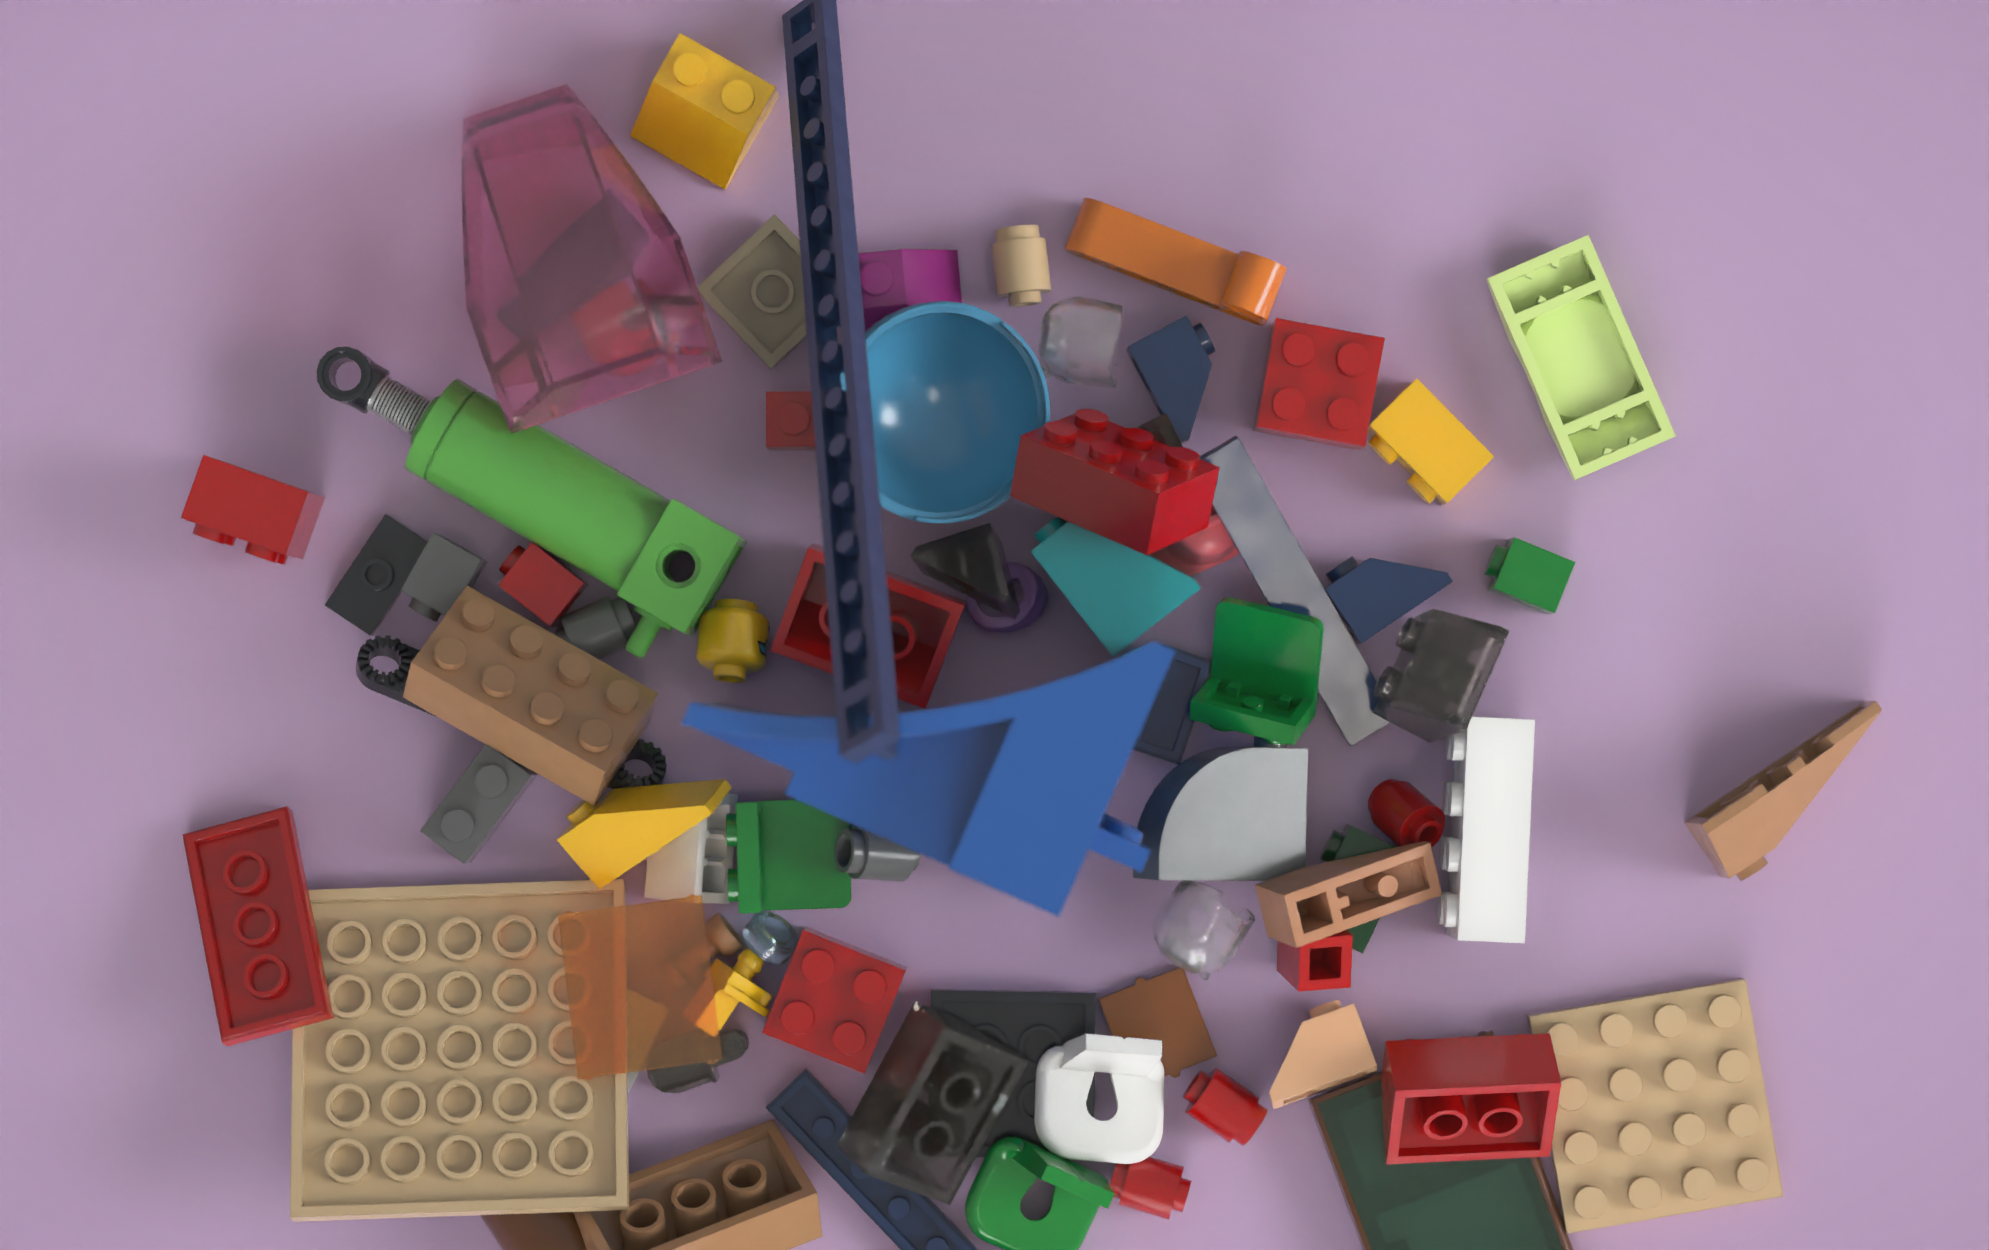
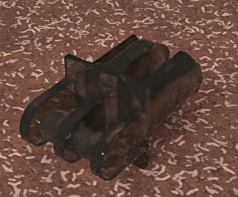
(686, 1077)

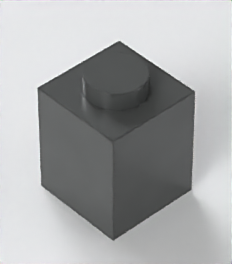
(441, 576)

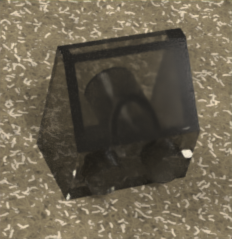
(1438, 673)

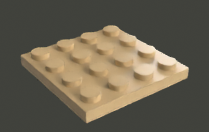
(1659, 1106)

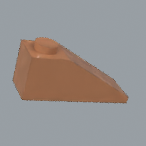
(1346, 893)

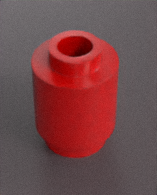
(1405, 813)
(1224, 1106)
(1151, 1186)

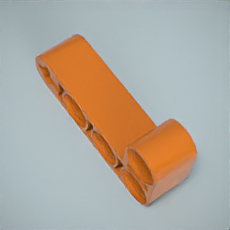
(1176, 262)

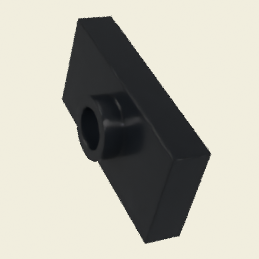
(377, 575)

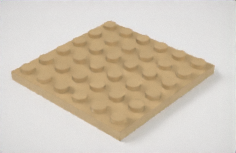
(451, 1060)

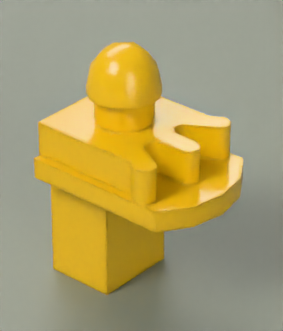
(737, 985)

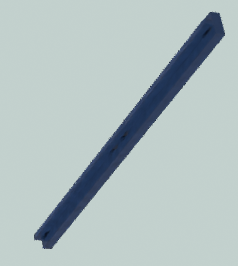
(841, 418)

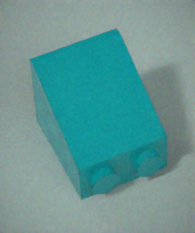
(1110, 584)

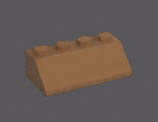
(716, 1197)

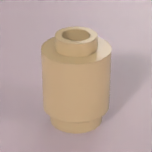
(1020, 265)

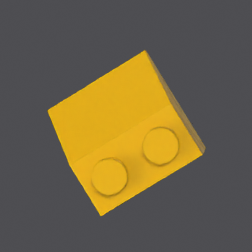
(703, 111)

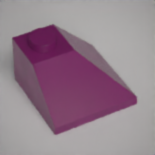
(906, 278)

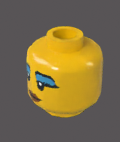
(733, 640)

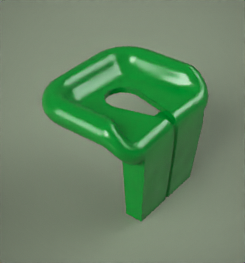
(1005, 1177)

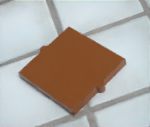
(1162, 1011)

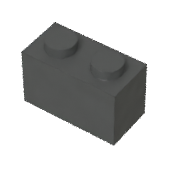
(478, 804)

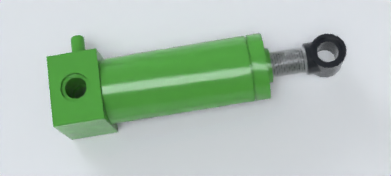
(552, 496)

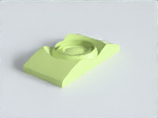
(1580, 358)

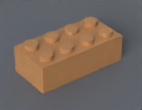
(529, 695)

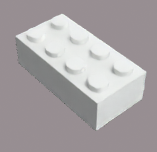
(1488, 830)

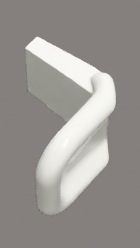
(1138, 1087)

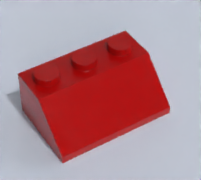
(920, 623)
(1469, 1098)

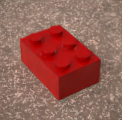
(1114, 481)

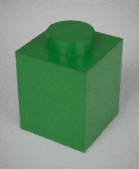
(1528, 574)

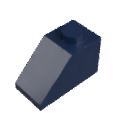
(1175, 370)
(1379, 593)

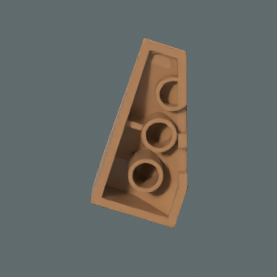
(1761, 810)

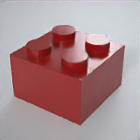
(1318, 384)
(248, 506)
(834, 1000)

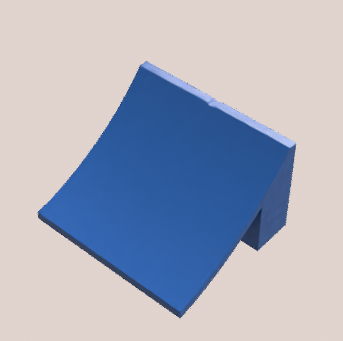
(984, 786)

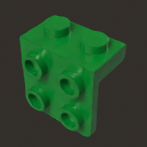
(1261, 672)
(785, 857)

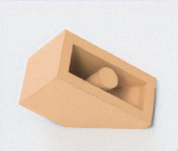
(1324, 1055)

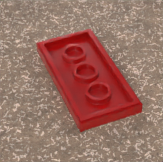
(257, 926)

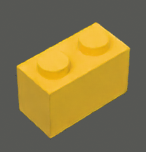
(1427, 444)

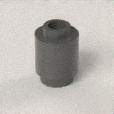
(599, 627)
(872, 856)

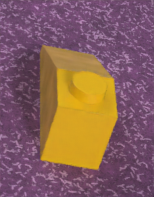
(635, 824)

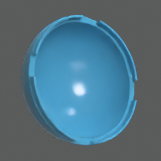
(949, 409)

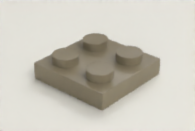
(762, 292)

